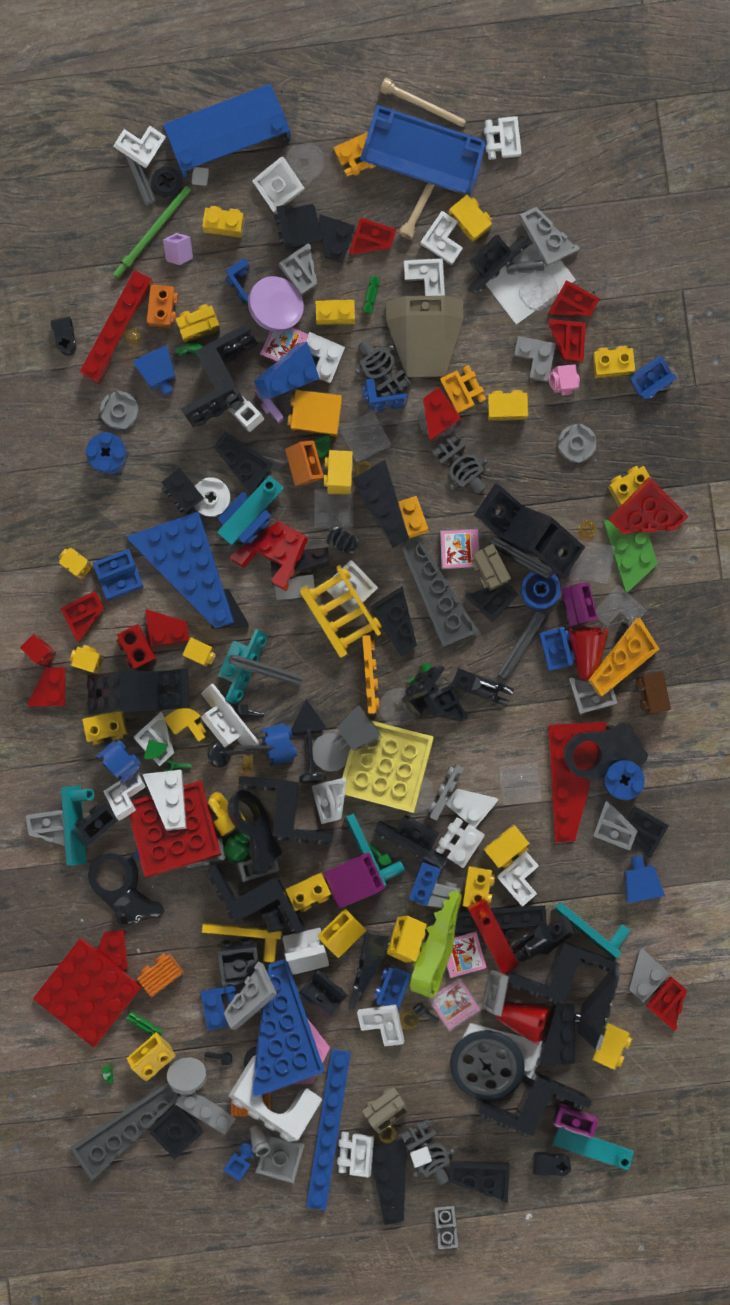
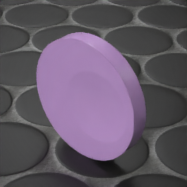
(275, 304)

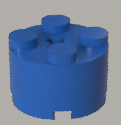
(116, 448)
(543, 600)
(279, 736)
(118, 761)
(634, 784)

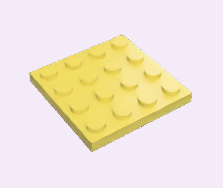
(389, 768)

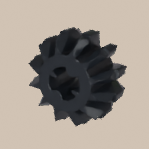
(342, 540)

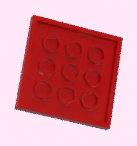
(173, 849)
(87, 992)

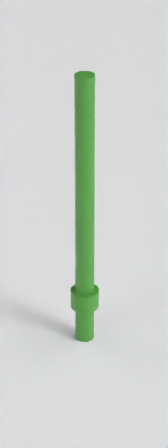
(128, 261)

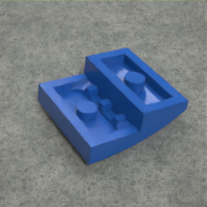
(118, 575)

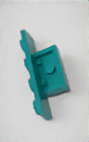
(237, 675)

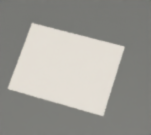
(506, 286)

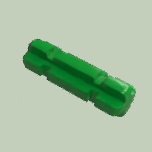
(371, 295)
(143, 1024)

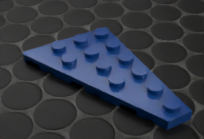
(186, 560)
(285, 1040)

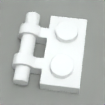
(509, 138)
(465, 846)
(361, 1154)

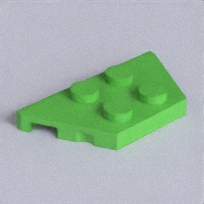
(632, 554)

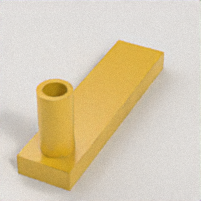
(270, 938)

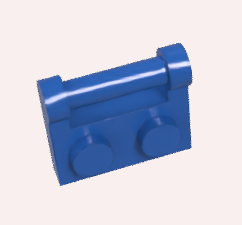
(214, 1006)

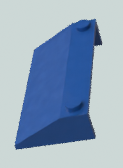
(226, 128)
(423, 150)

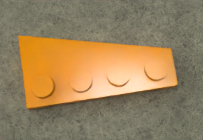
(624, 658)
(371, 682)

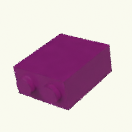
(354, 880)

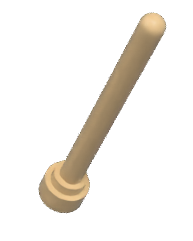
(389, 87)
(408, 229)

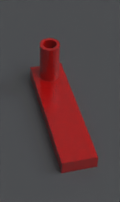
(493, 935)

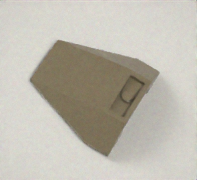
(424, 332)

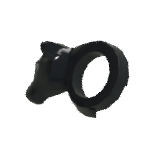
(613, 744)
(262, 846)
(126, 902)

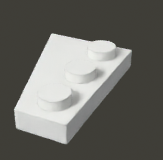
(168, 797)

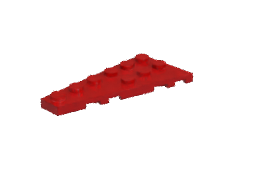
(568, 789)

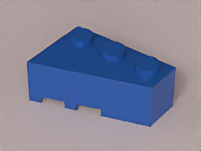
(288, 373)

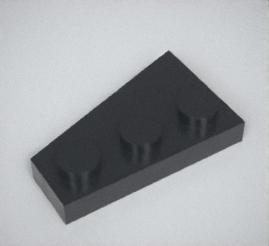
(243, 461)
(309, 562)
(395, 620)
(484, 1177)

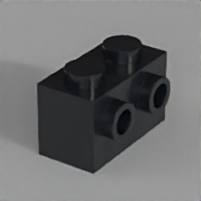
(94, 825)

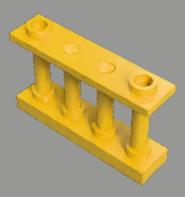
(330, 628)

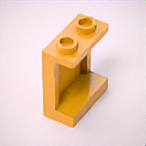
(315, 412)

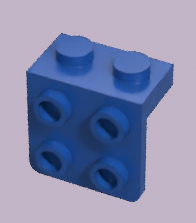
(380, 403)
(250, 533)

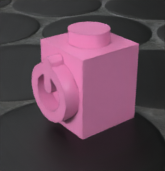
(564, 379)

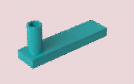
(250, 510)
(72, 811)
(386, 873)
(609, 947)
(594, 1148)

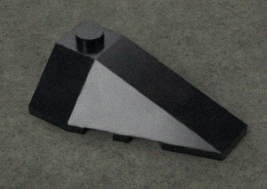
(371, 956)
(596, 1009)

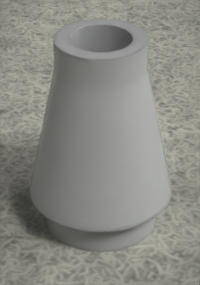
(260, 1142)

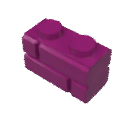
(579, 604)
(575, 1120)

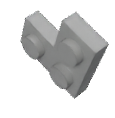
(541, 354)

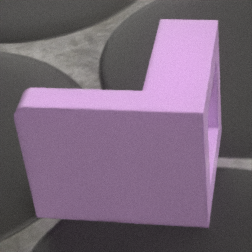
(178, 248)

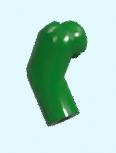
(188, 347)

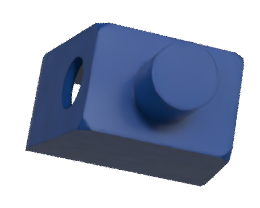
(157, 369)
(641, 882)

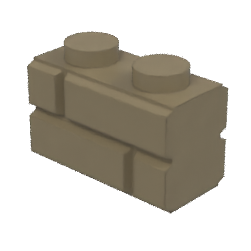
(491, 567)
(386, 1109)

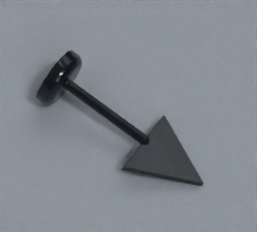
(307, 722)
(220, 756)

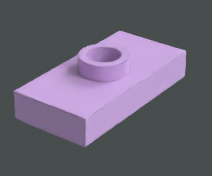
(268, 406)

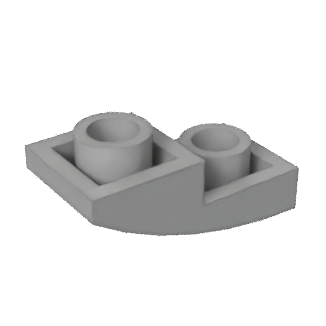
(446, 1227)

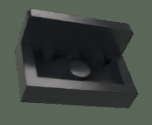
(182, 491)
(323, 993)

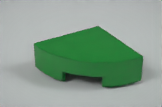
(323, 446)
(154, 749)
(107, 1070)

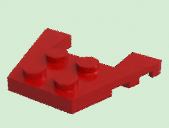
(278, 544)

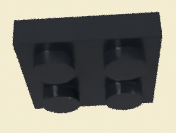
(175, 1131)

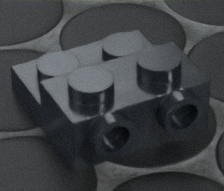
(237, 960)

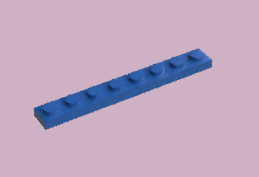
(328, 1129)

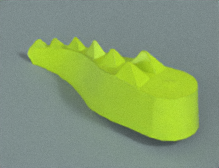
(436, 950)

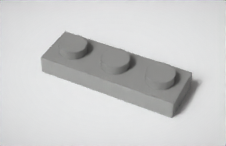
(206, 1111)

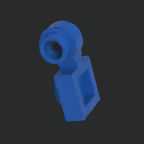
(238, 1164)

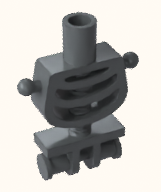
(370, 354)
(473, 479)
(436, 1165)

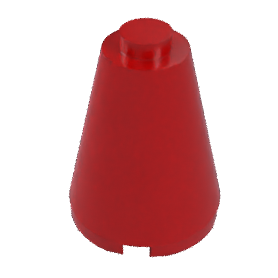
(588, 649)
(525, 1019)

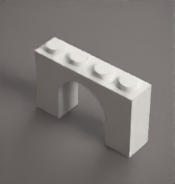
(291, 1122)

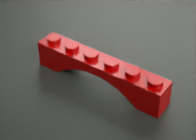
(105, 346)

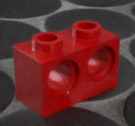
(140, 644)
(38, 650)

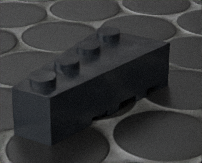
(381, 500)

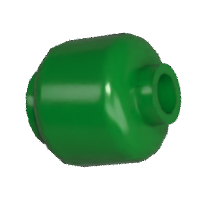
(236, 848)

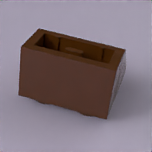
(653, 693)

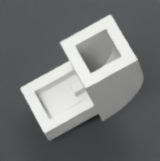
(247, 415)

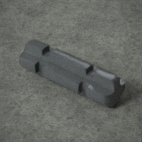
(525, 267)

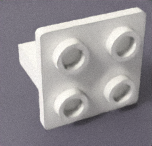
(305, 951)

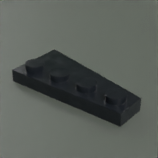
(390, 1178)

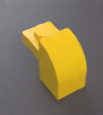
(184, 718)

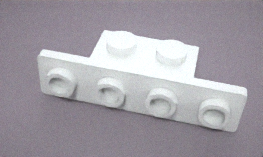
(224, 720)

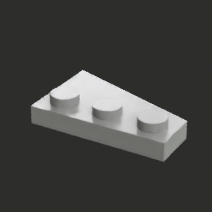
(547, 239)
(444, 791)
(251, 999)

